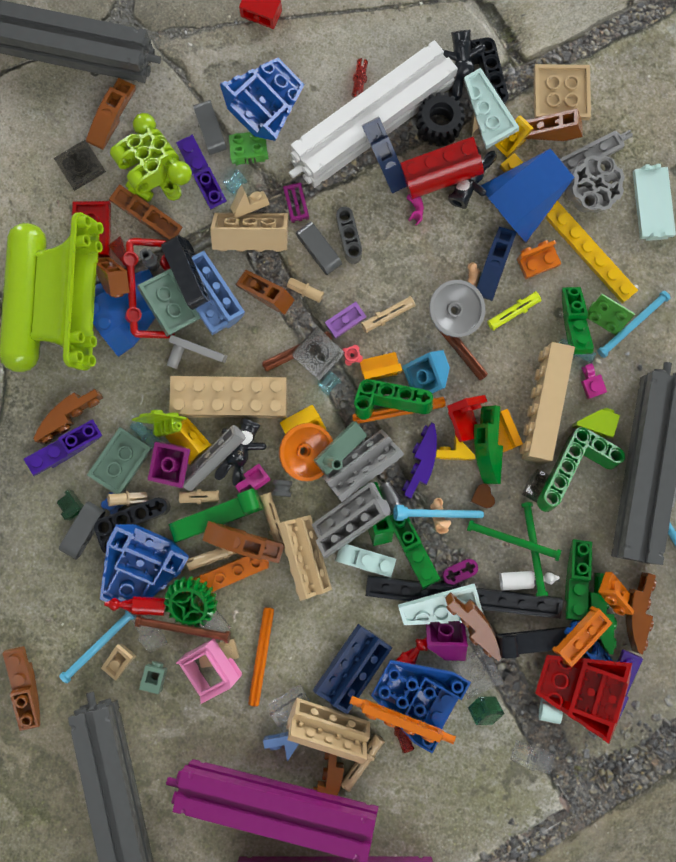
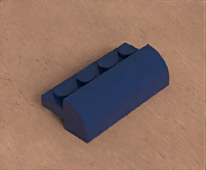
(352, 668)

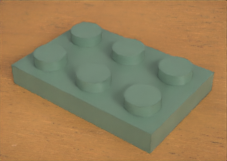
(167, 302)
(119, 461)

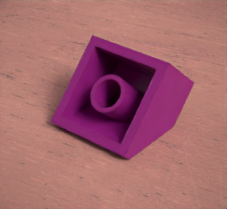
(169, 464)

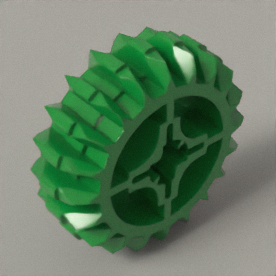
(202, 601)

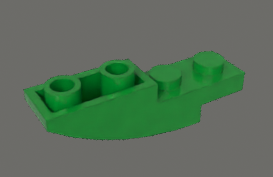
(575, 320)
(487, 450)
(415, 552)
(577, 579)
(607, 639)

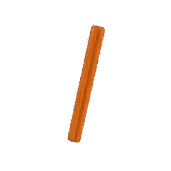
(384, 413)
(261, 656)

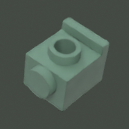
(151, 684)

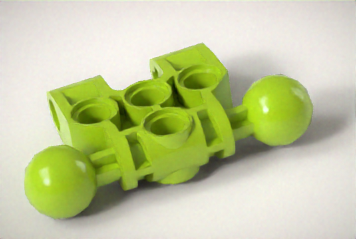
(153, 155)

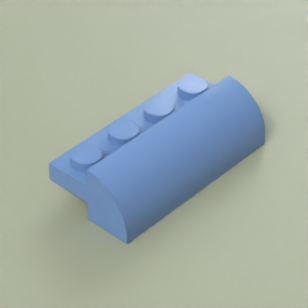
(223, 308)

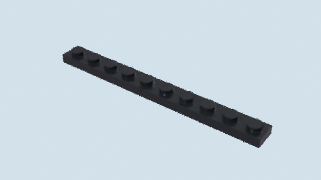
(489, 599)

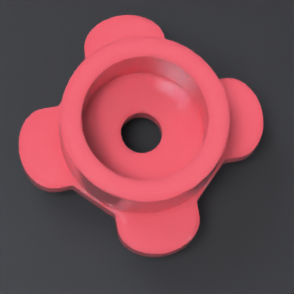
(352, 350)

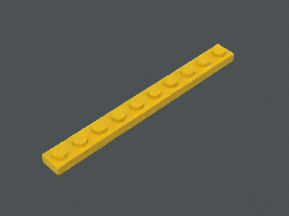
(584, 245)

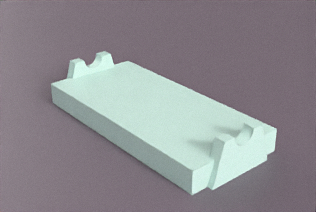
(654, 202)

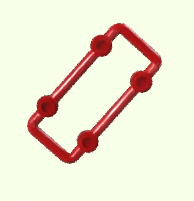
(130, 260)

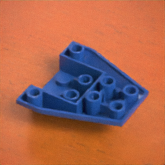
(421, 694)

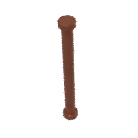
(140, 621)

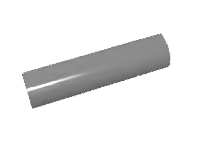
(213, 457)

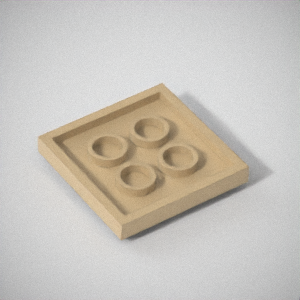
(562, 89)

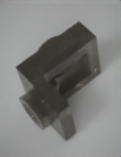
(535, 485)

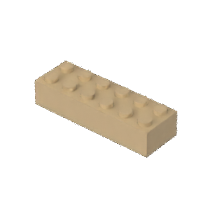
(228, 397)
(547, 403)

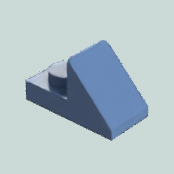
(276, 741)

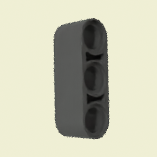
(210, 127)
(349, 226)
(318, 248)
(81, 530)

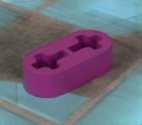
(462, 575)

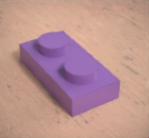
(345, 320)

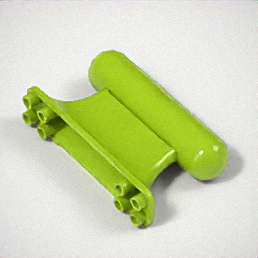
(50, 295)

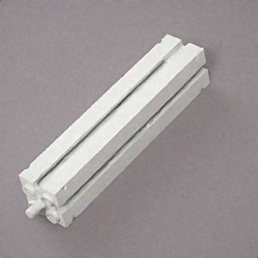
(392, 98)

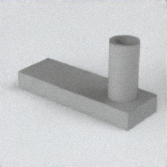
(179, 346)

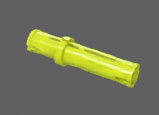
(532, 299)

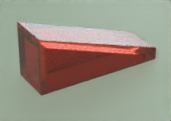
(118, 247)

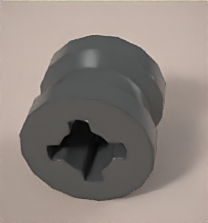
(282, 488)

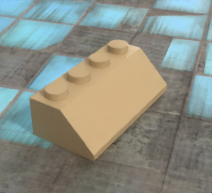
(250, 232)

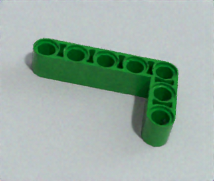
(579, 448)
(244, 505)

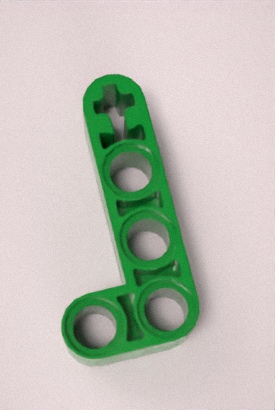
(396, 392)

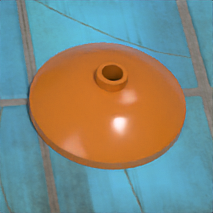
(314, 440)

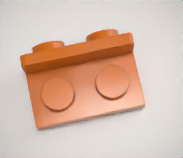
(538, 259)
(615, 594)

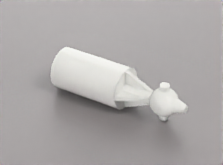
(523, 580)

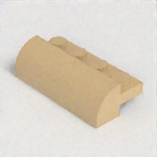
(304, 557)
(328, 730)

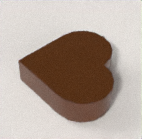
(483, 497)

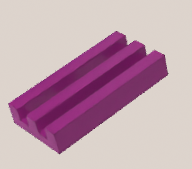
(299, 217)

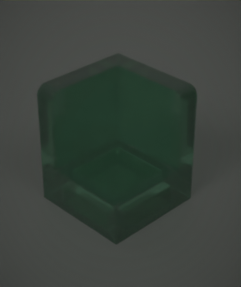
(70, 505)
(485, 710)

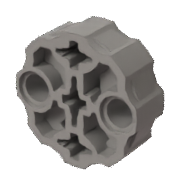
(590, 172)

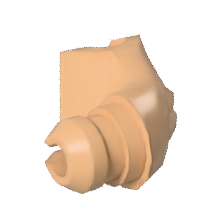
(474, 274)
(441, 524)

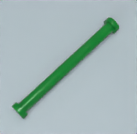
(514, 540)
(535, 555)

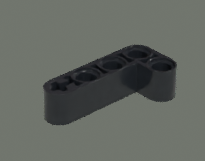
(491, 58)
(178, 254)
(132, 516)
(531, 641)

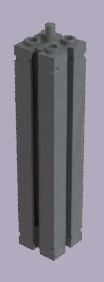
(75, 42)
(649, 472)
(109, 782)

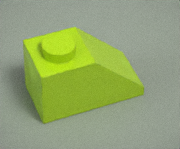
(601, 423)

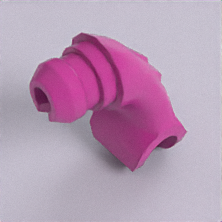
(418, 213)

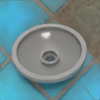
(468, 306)

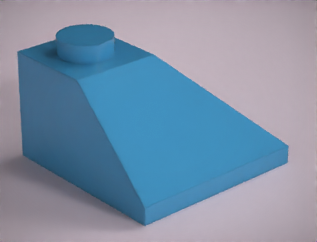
(428, 371)

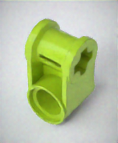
(173, 194)

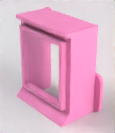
(226, 669)

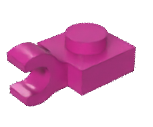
(593, 384)
(254, 479)

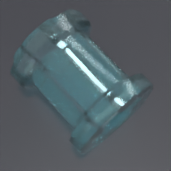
(235, 181)
(323, 385)

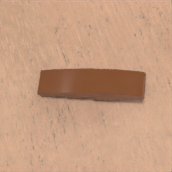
(145, 213)

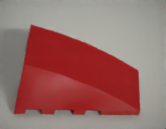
(587, 692)

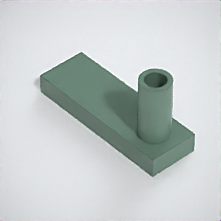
(339, 448)

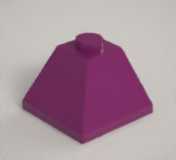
(447, 640)

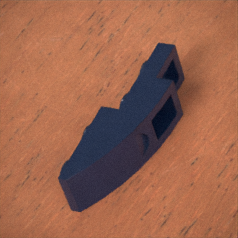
(385, 154)
(496, 262)

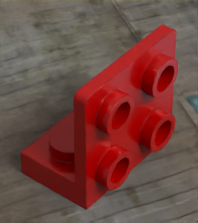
(463, 416)

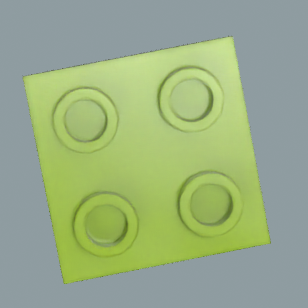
(163, 423)

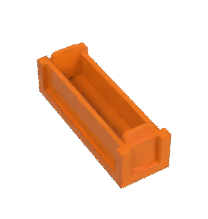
(582, 636)

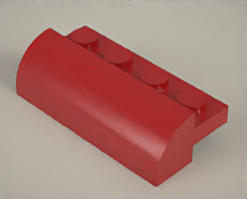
(442, 168)

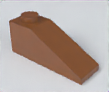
(557, 126)
(112, 277)
(266, 292)

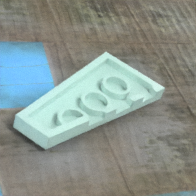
(490, 111)
(434, 607)

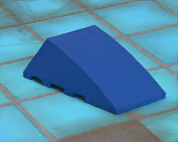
(263, 97)
(529, 191)

